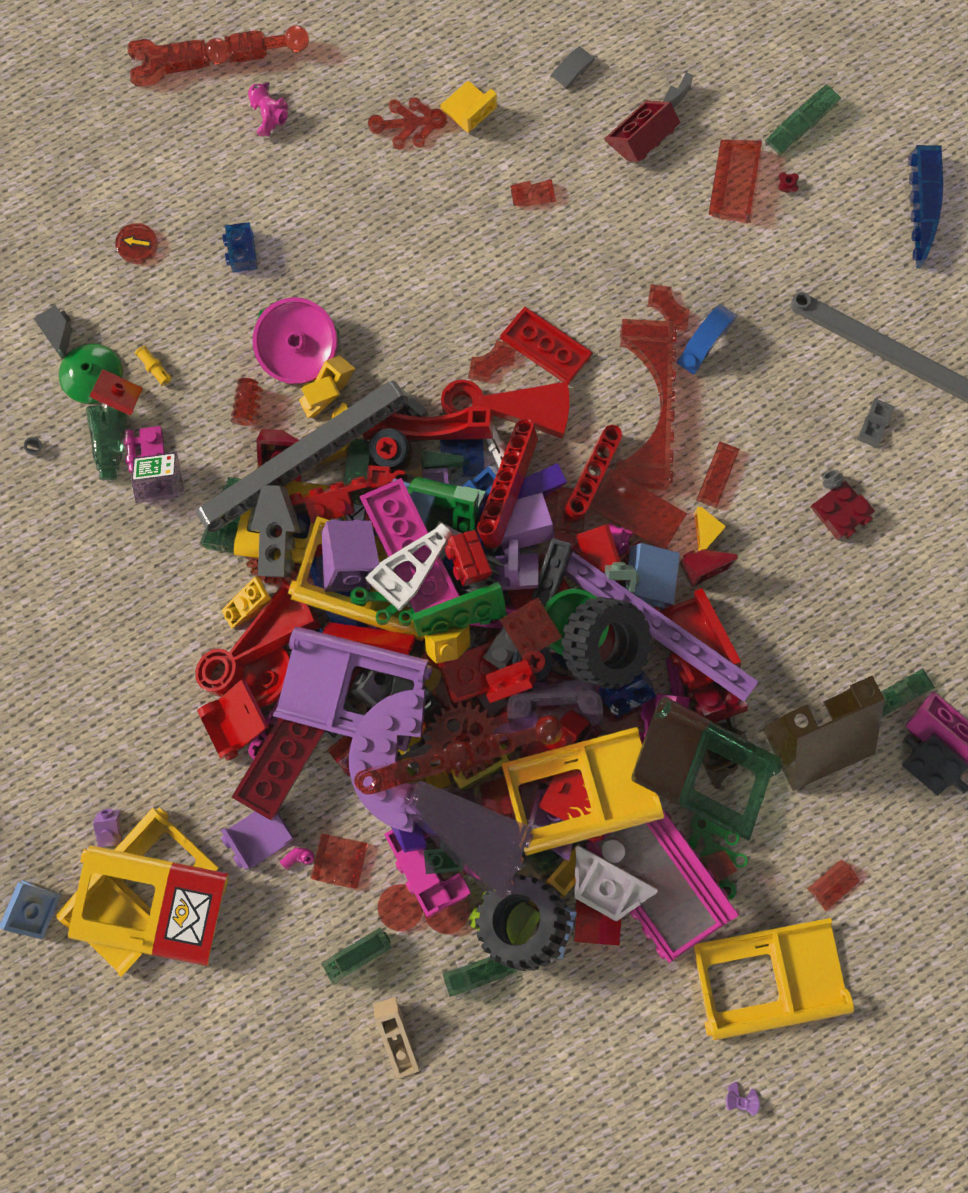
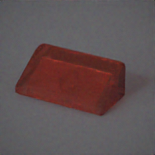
(833, 884)

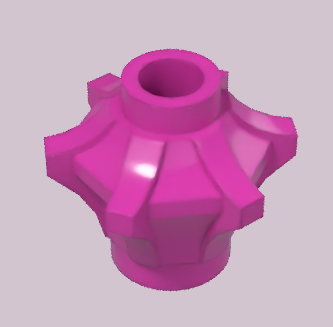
(621, 538)

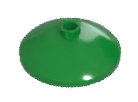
(79, 382)
(560, 609)

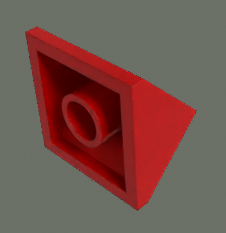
(598, 547)

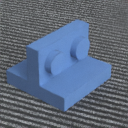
(30, 910)

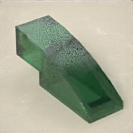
(906, 691)

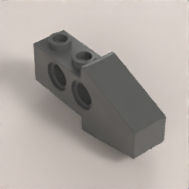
(275, 510)
(373, 692)

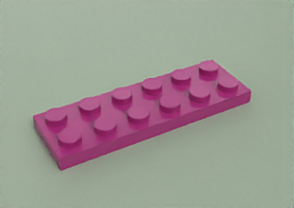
(399, 526)

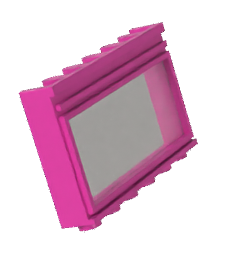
(687, 898)

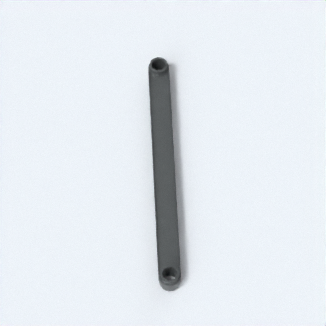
(881, 345)

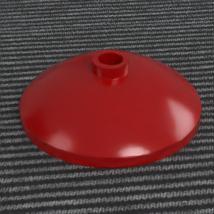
(267, 675)

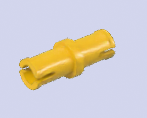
(153, 365)

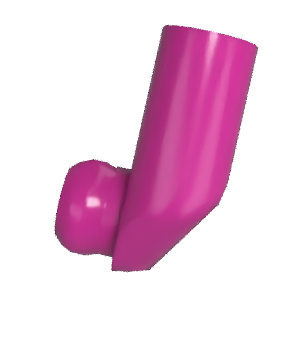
(297, 854)

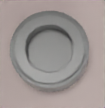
(614, 850)

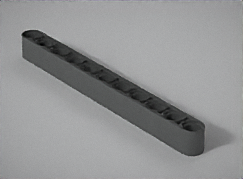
(302, 455)

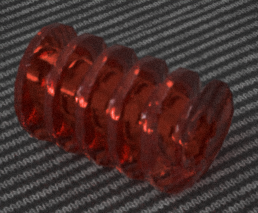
(245, 402)

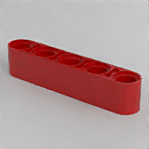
(589, 481)

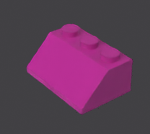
(940, 718)

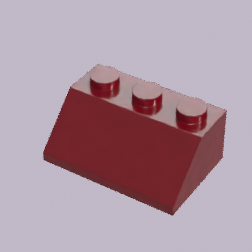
(643, 130)

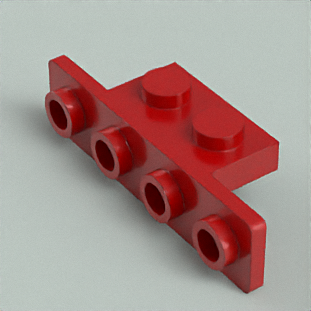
(332, 501)

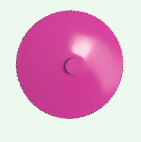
(294, 340)

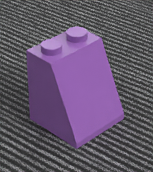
(348, 554)

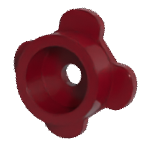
(788, 187)

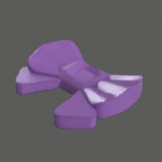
(733, 1101)

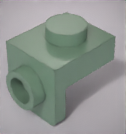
(621, 571)

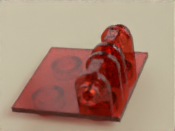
(530, 628)

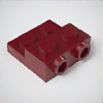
(843, 511)
(716, 702)

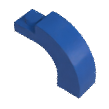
(705, 338)

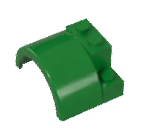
(464, 501)

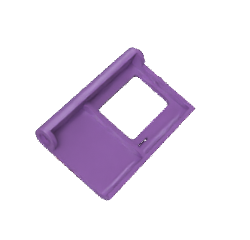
(321, 677)

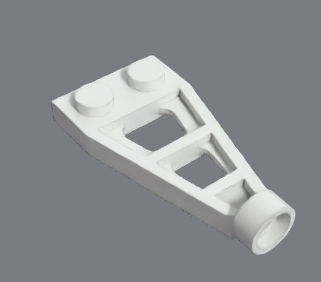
(391, 585)

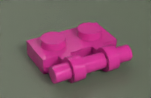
(150, 441)

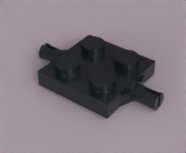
(935, 764)

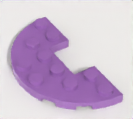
(377, 744)

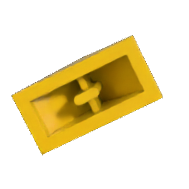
(707, 528)

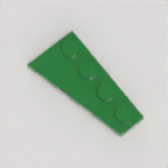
(474, 607)

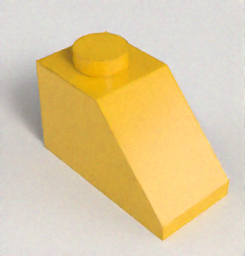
(339, 370)
(447, 645)

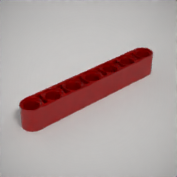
(507, 484)

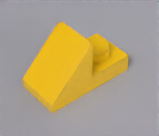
(318, 396)

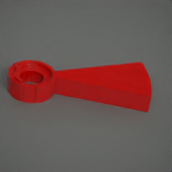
(542, 404)
(265, 634)

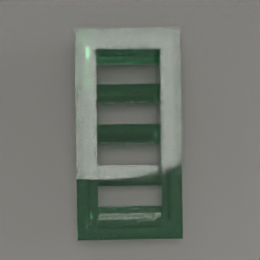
(437, 460)

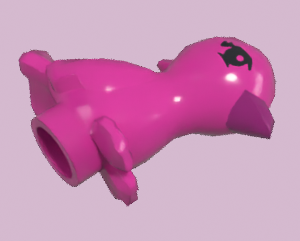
(272, 111)

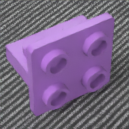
(518, 569)

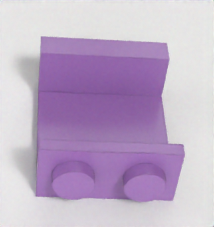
(256, 839)

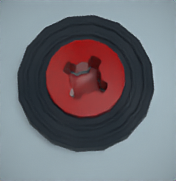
(397, 447)
(542, 665)

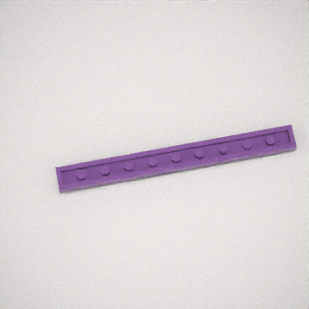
(665, 630)

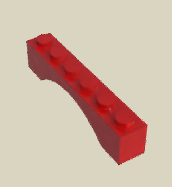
(465, 424)

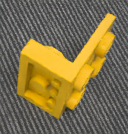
(469, 106)

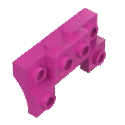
(430, 889)

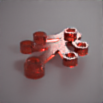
(409, 121)

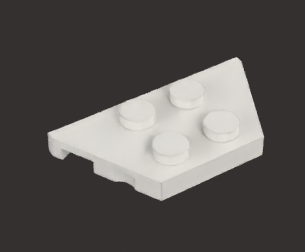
(608, 886)

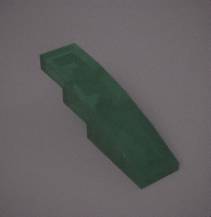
(803, 119)

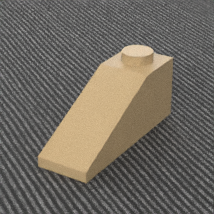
(395, 1037)

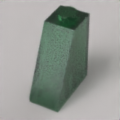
(356, 955)

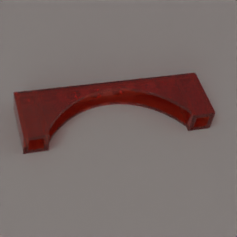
(653, 345)

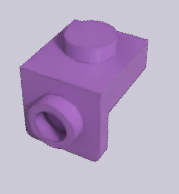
(107, 828)

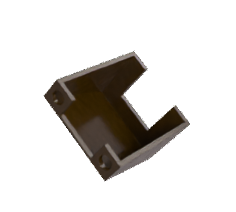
(824, 749)

